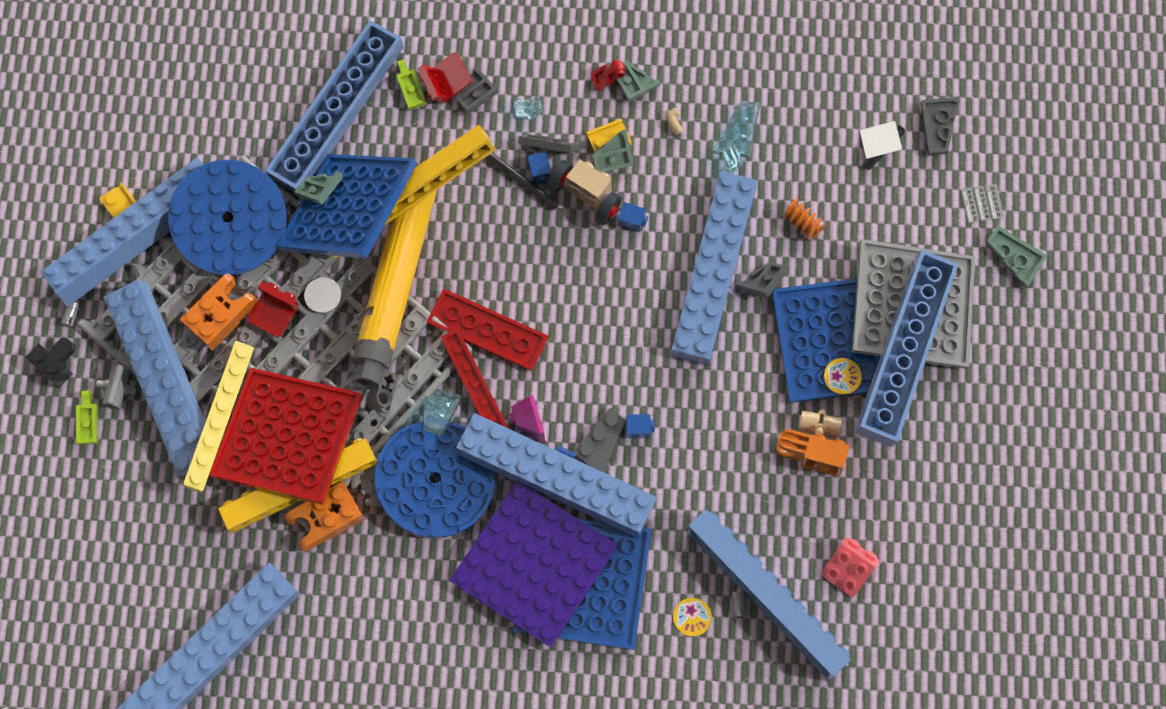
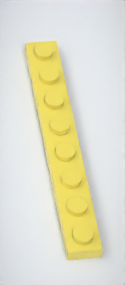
(218, 417)

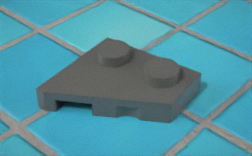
(763, 280)

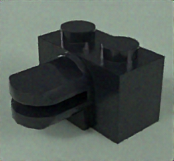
(52, 362)

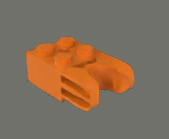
(218, 307)
(813, 451)
(327, 523)

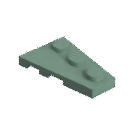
(1016, 254)

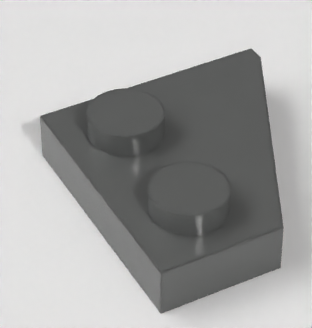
(477, 92)

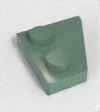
(636, 82)
(614, 153)
(318, 187)

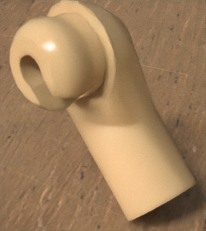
(672, 121)

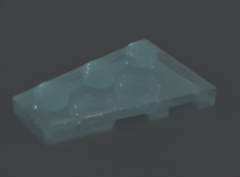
(439, 410)

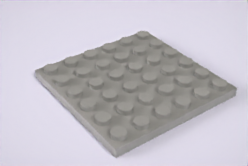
(879, 287)

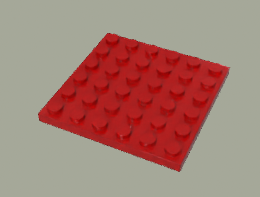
(286, 436)

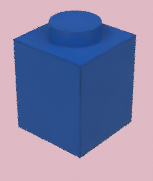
(539, 167)
(632, 217)
(640, 425)

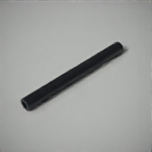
(522, 180)

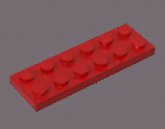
(489, 330)

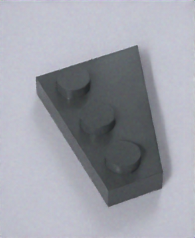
(544, 142)

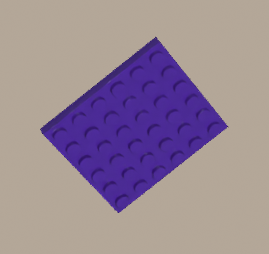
(533, 563)

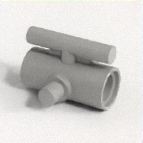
(116, 387)

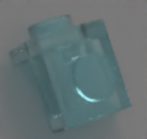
(527, 109)
(731, 158)

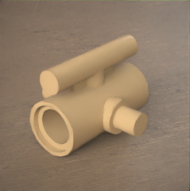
(820, 424)

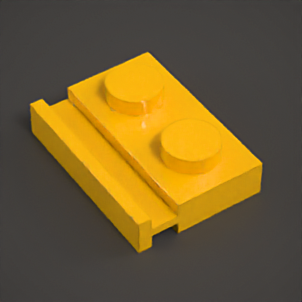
(601, 135)
(117, 200)

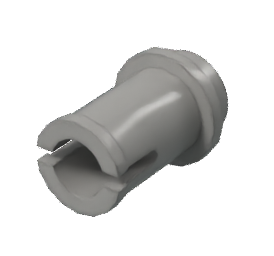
(70, 314)
(739, 603)

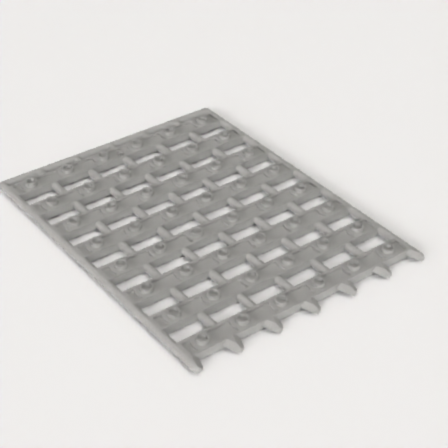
(296, 339)

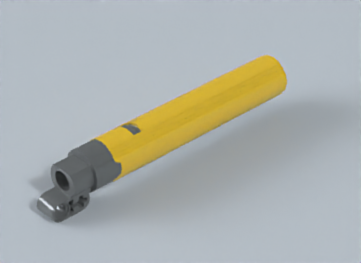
(388, 303)

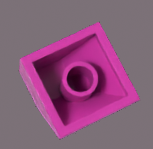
(527, 418)

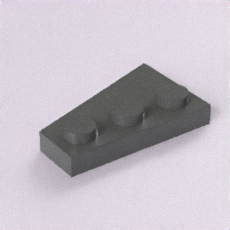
(938, 123)
(600, 442)

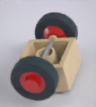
(588, 185)

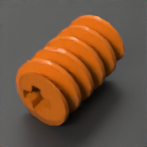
(803, 220)

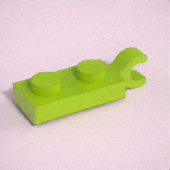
(410, 86)
(86, 420)

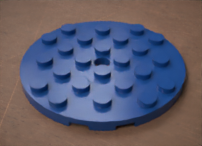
(210, 193)
(424, 506)

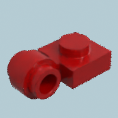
(603, 76)

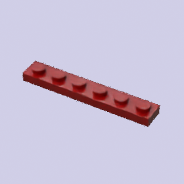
(472, 377)

